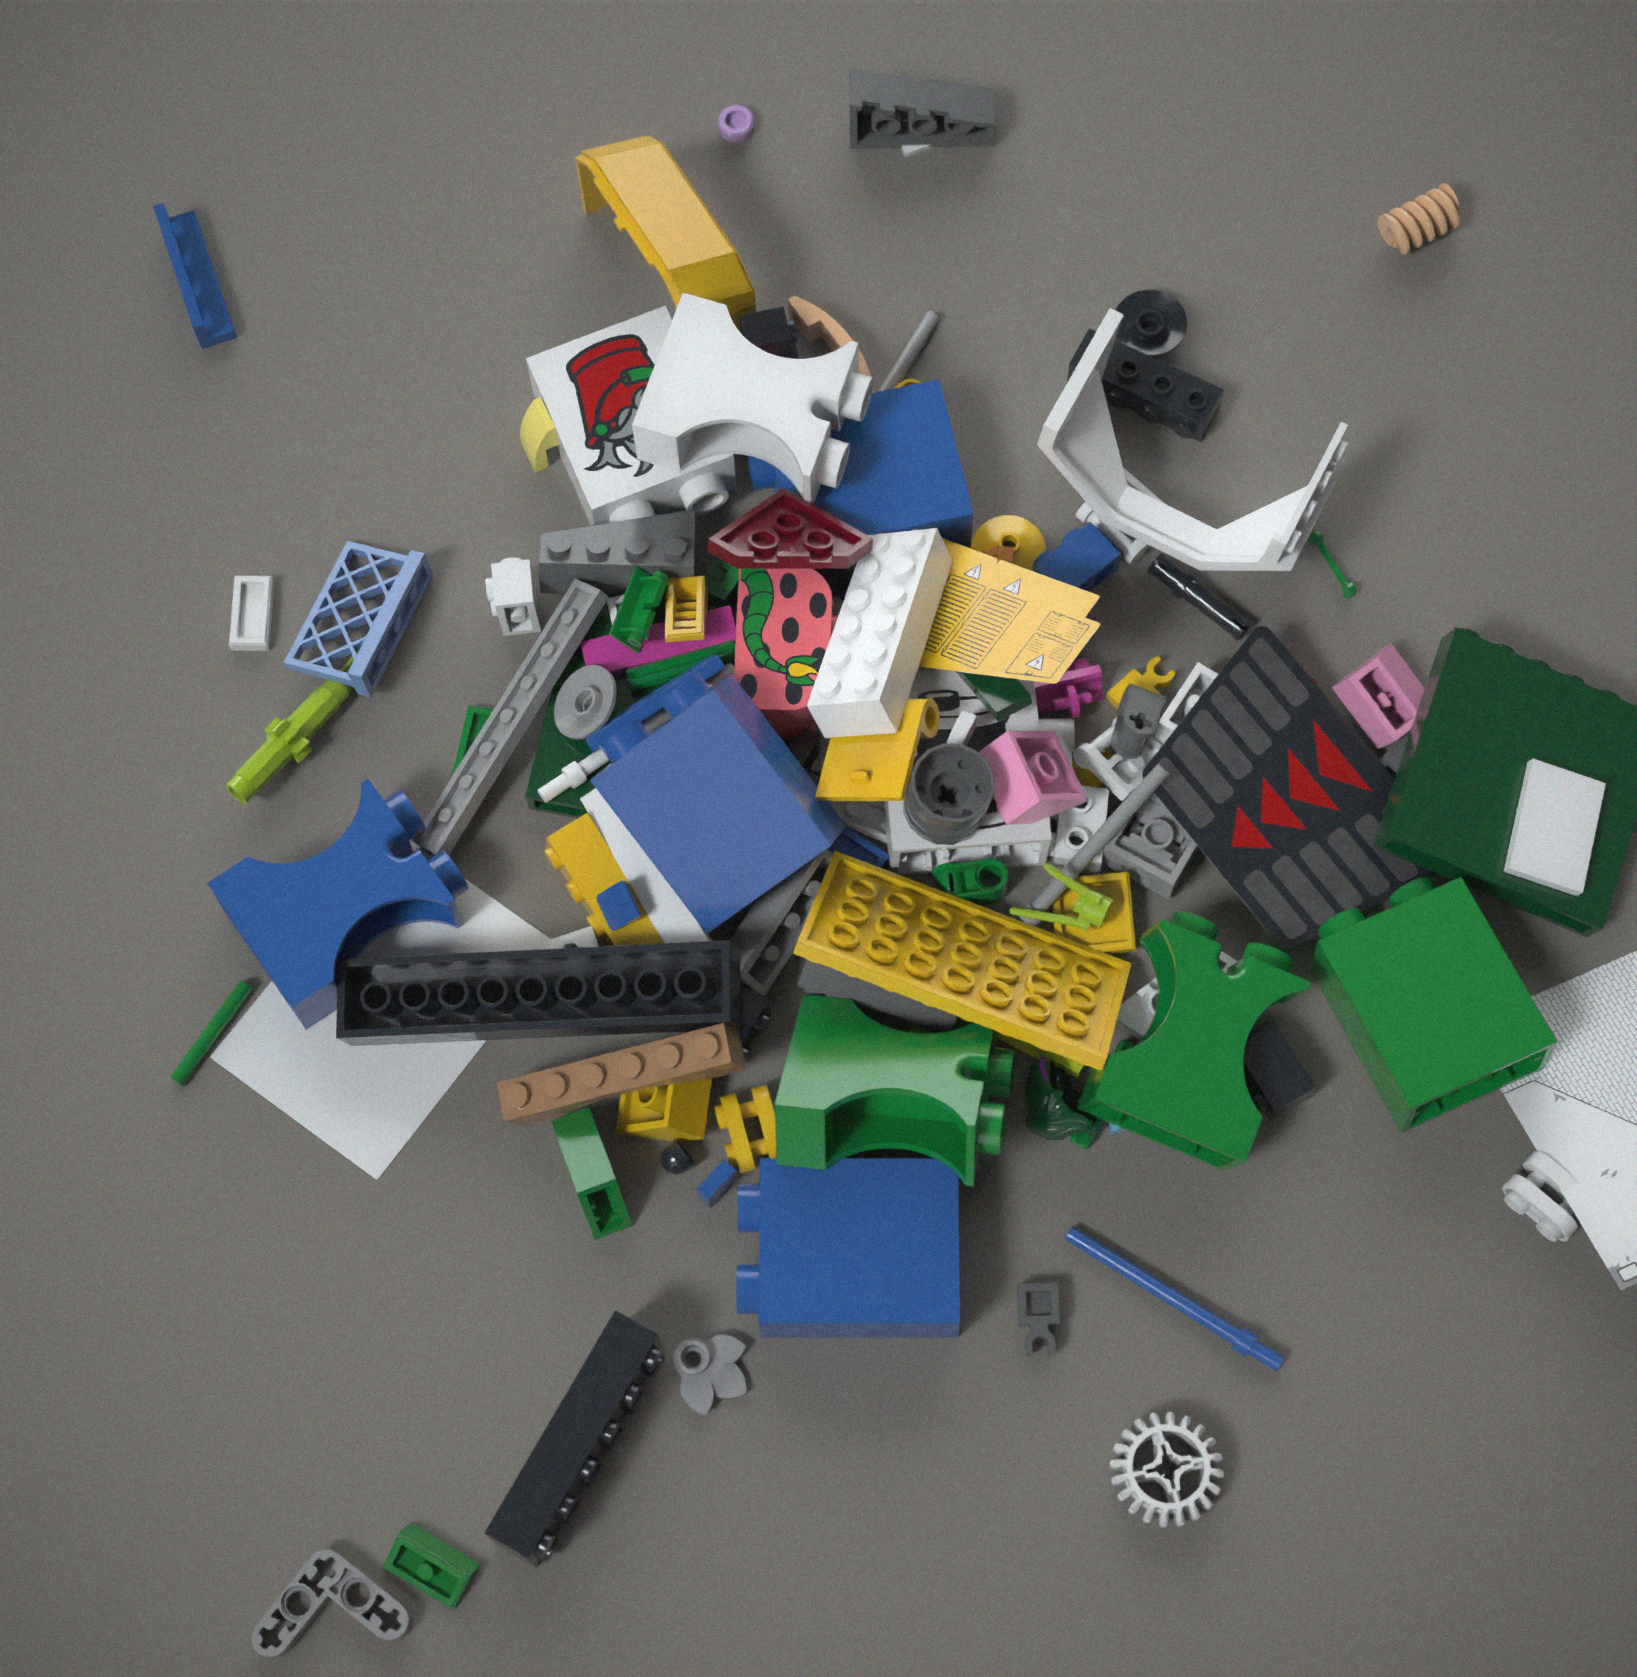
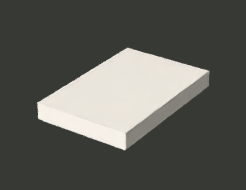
(1554, 827)

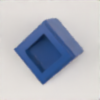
(618, 906)

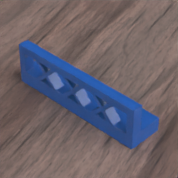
(196, 277)

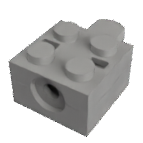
(1153, 850)

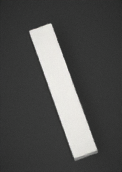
(657, 897)

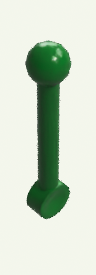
(1348, 589)

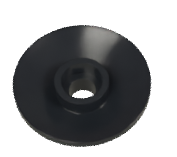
(1154, 310)

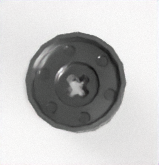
(953, 774)

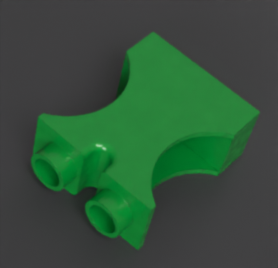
(1187, 1070)
(877, 1087)

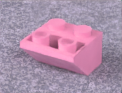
(1382, 696)

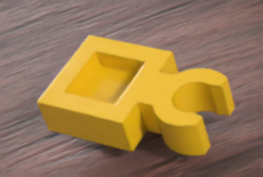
(1149, 681)

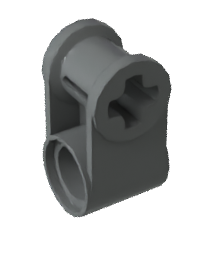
(1136, 720)

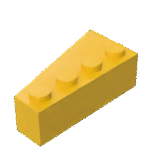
(589, 870)

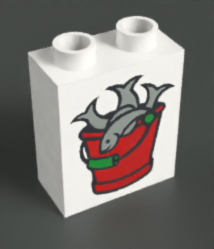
(592, 399)

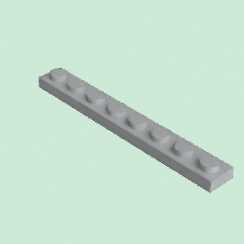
(511, 717)

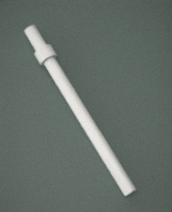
(576, 773)

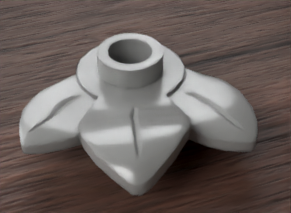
(716, 1373)

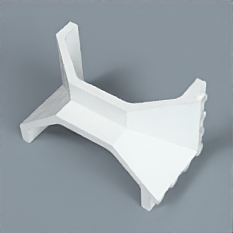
(1085, 450)

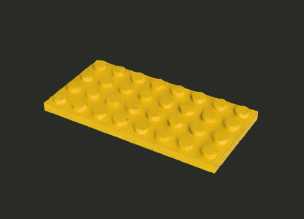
(965, 960)

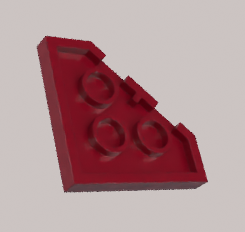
(789, 535)

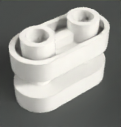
(1525, 1196)

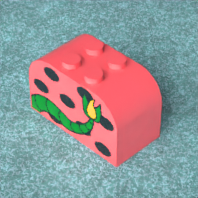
(782, 642)

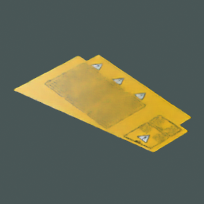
(1006, 620)

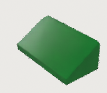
(431, 1565)

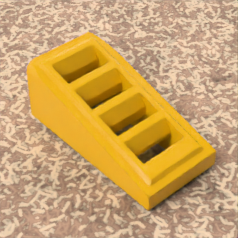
(686, 590)

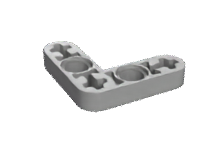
(337, 1590)

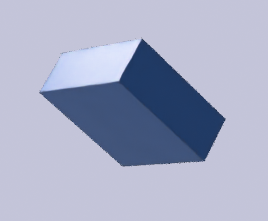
(717, 1183)

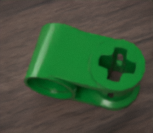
(967, 879)

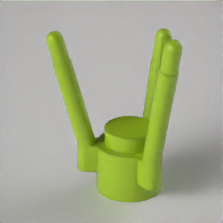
(1090, 904)

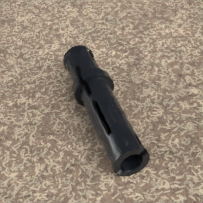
(1187, 587)

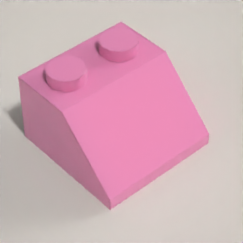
(1031, 776)

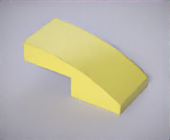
(538, 434)

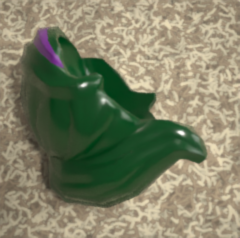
(1053, 1103)

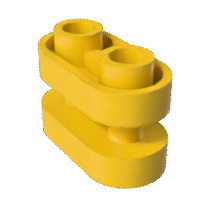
(731, 1116)

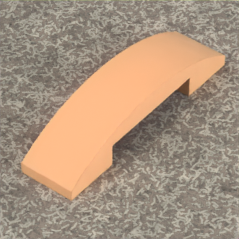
(817, 324)

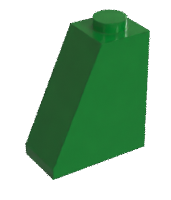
(591, 1173)

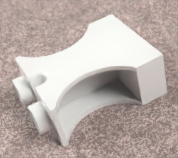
(729, 397)

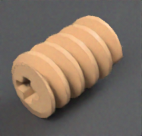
(1420, 219)

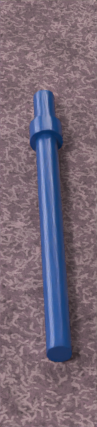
(1243, 1340)

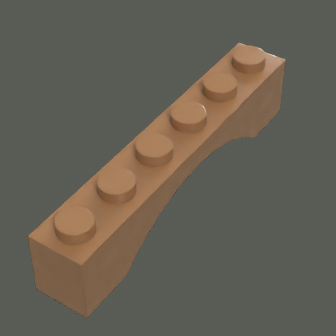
(666, 1061)

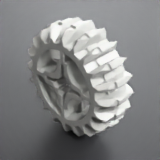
(1186, 1463)

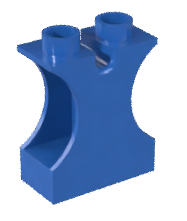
(338, 901)

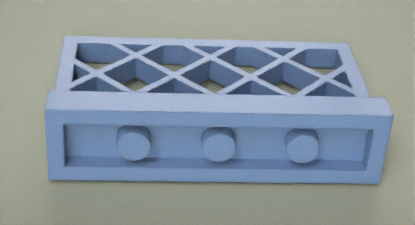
(389, 618)

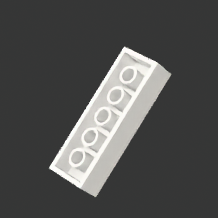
(880, 635)

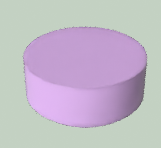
(736, 123)

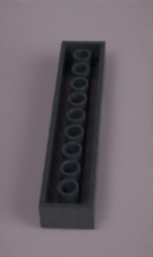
(538, 993)

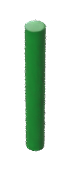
(211, 1033)

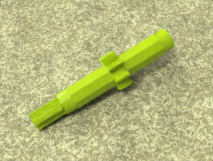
(288, 739)

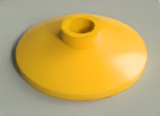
(1011, 528)

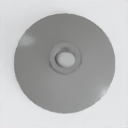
(585, 702)

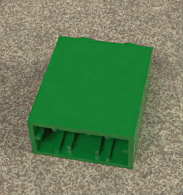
(1430, 1001)

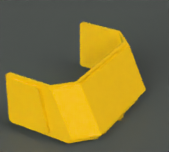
(666, 221)

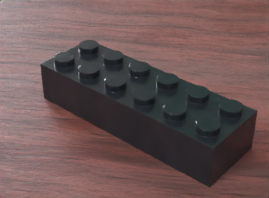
(576, 1439)

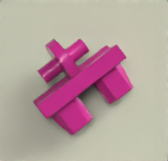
(1075, 688)

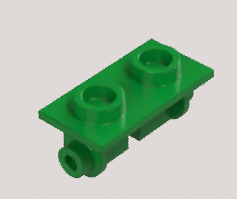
(638, 608)

